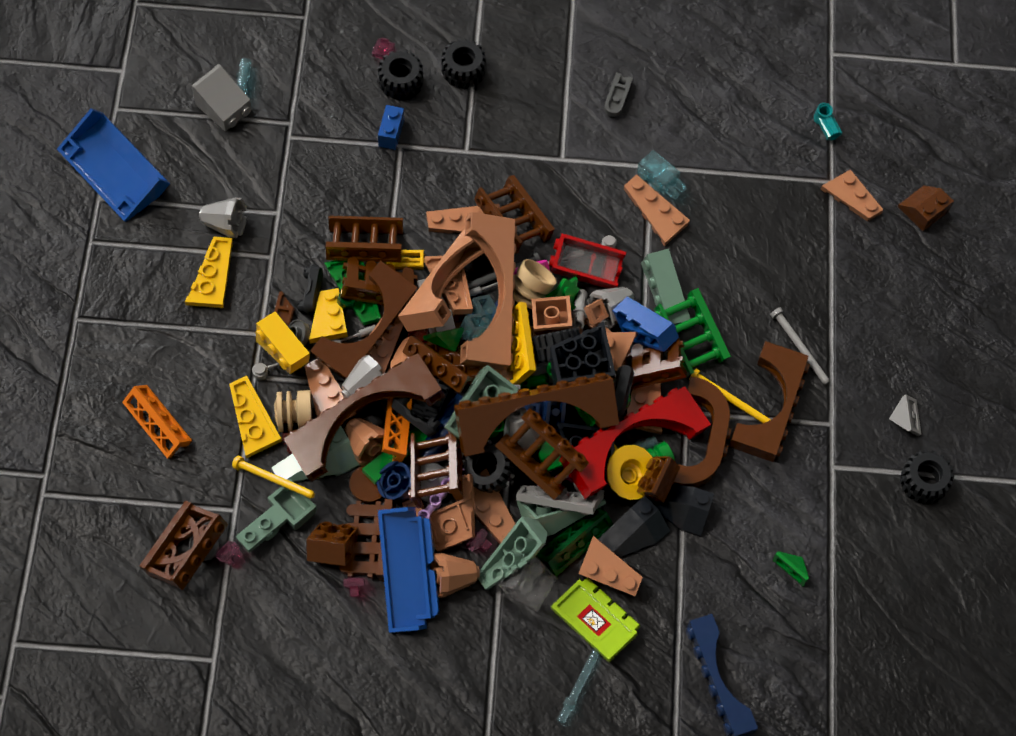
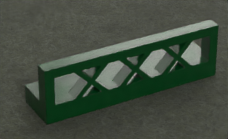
(576, 542)

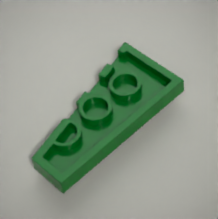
(366, 312)

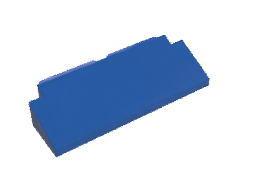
(406, 569)

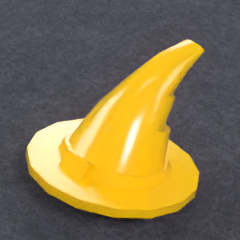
(626, 469)

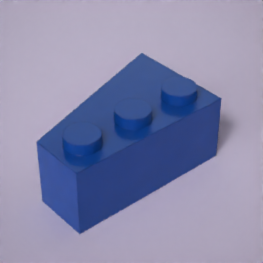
(651, 328)

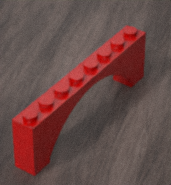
(675, 412)

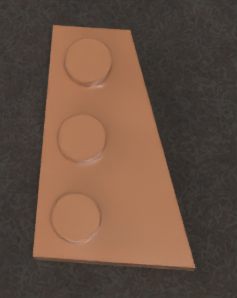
(853, 193)

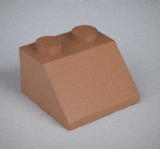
(551, 313)

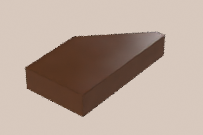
(284, 309)

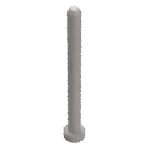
(777, 314)

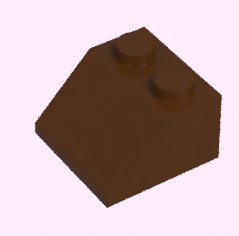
(926, 206)

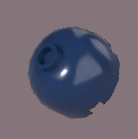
(395, 481)

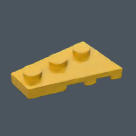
(328, 317)

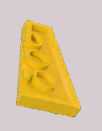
(212, 276)
(522, 348)
(253, 420)

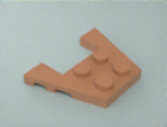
(453, 522)

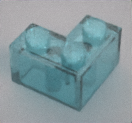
(480, 319)

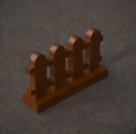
(366, 290)
(658, 369)
(371, 548)

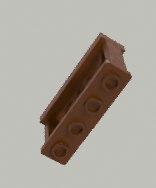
(182, 527)

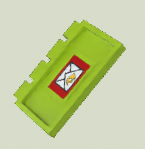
(595, 620)

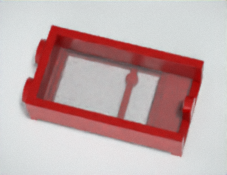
(587, 261)

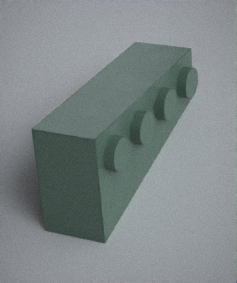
(664, 283)

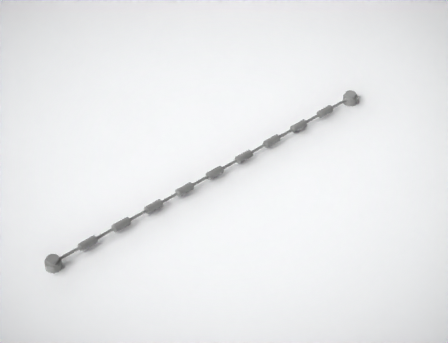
(260, 370)

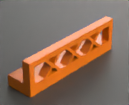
(159, 416)
(400, 437)

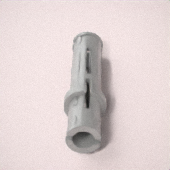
(578, 313)

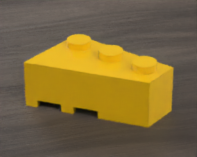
(281, 343)

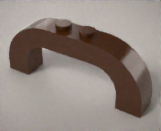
(716, 404)

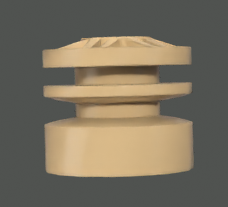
(532, 282)
(293, 411)

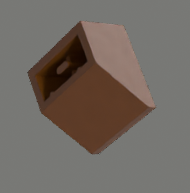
(658, 478)
(331, 543)

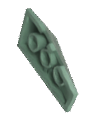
(486, 383)
(551, 518)
(514, 551)

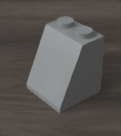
(221, 98)

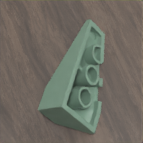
(339, 460)

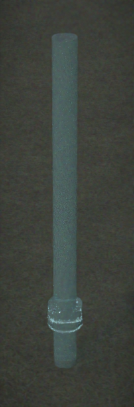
(570, 702)

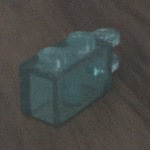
(660, 174)

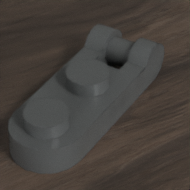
(617, 95)

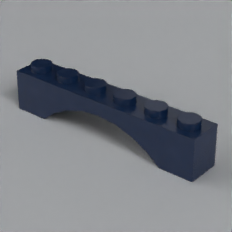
(737, 717)

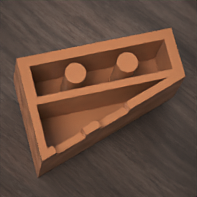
(607, 568)

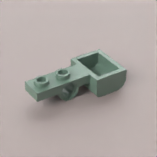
(286, 507)

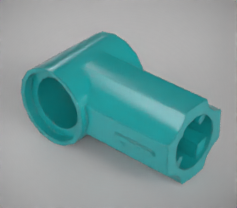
(827, 122)

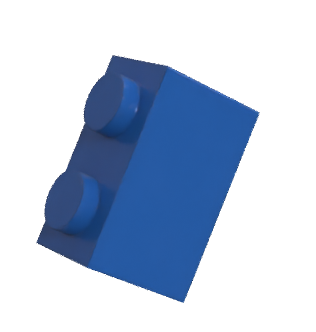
(391, 127)

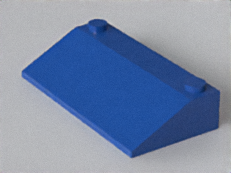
(112, 165)

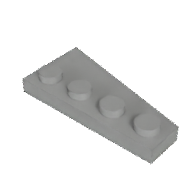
(565, 501)

